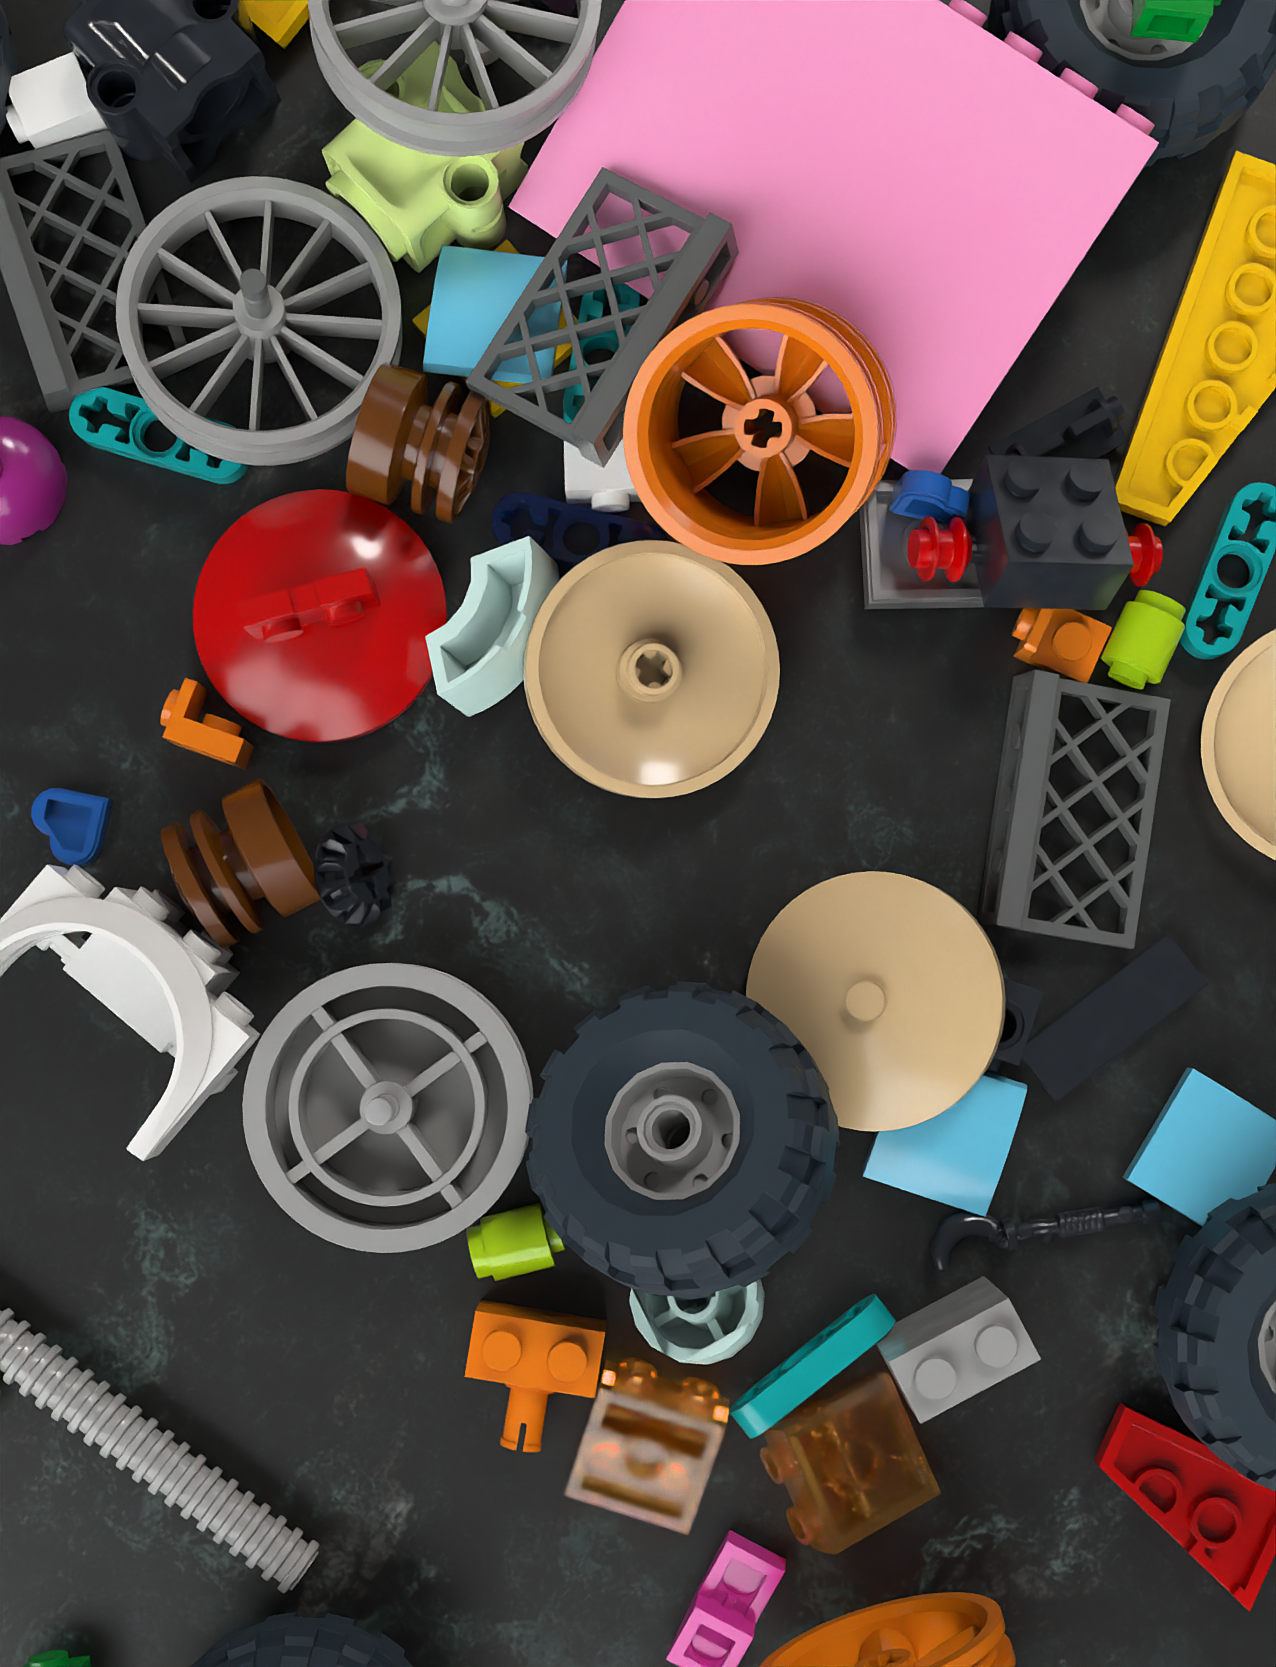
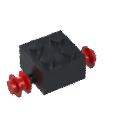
(1040, 536)

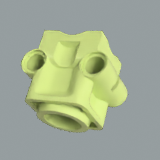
(419, 197)

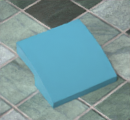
(471, 302)
(1204, 1149)
(955, 1153)

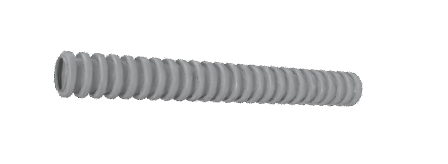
(152, 1455)

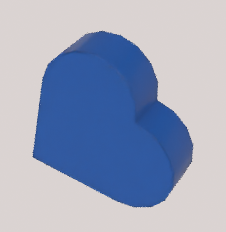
(929, 494)
(74, 823)

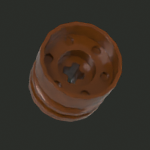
(408, 440)
(241, 864)

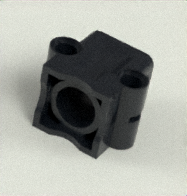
(172, 75)

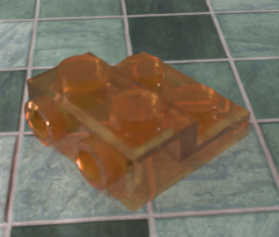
(649, 1444)
(848, 1464)

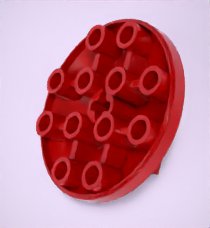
(318, 616)

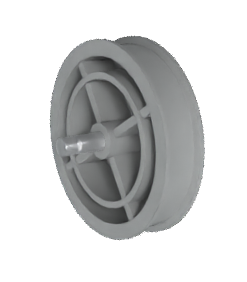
(387, 1107)

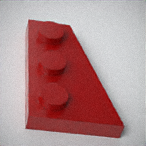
(1195, 1498)

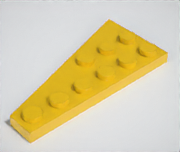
(1216, 352)

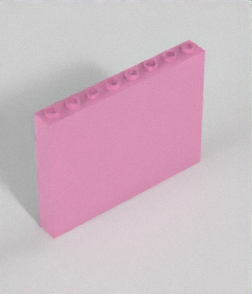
(866, 168)

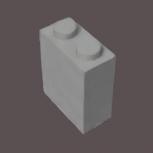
(956, 1348)

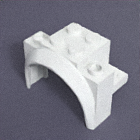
(146, 972)

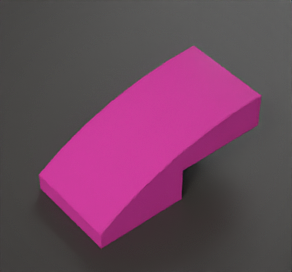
(727, 1605)

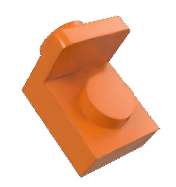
(1060, 641)
(212, 738)

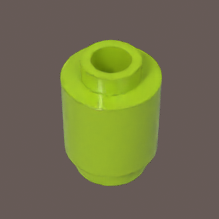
(1144, 639)
(513, 1243)

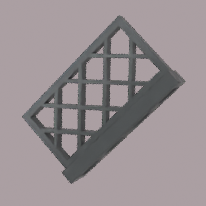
(23, 266)
(680, 295)
(1021, 802)

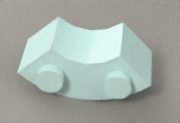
(483, 645)

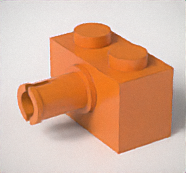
(534, 1357)

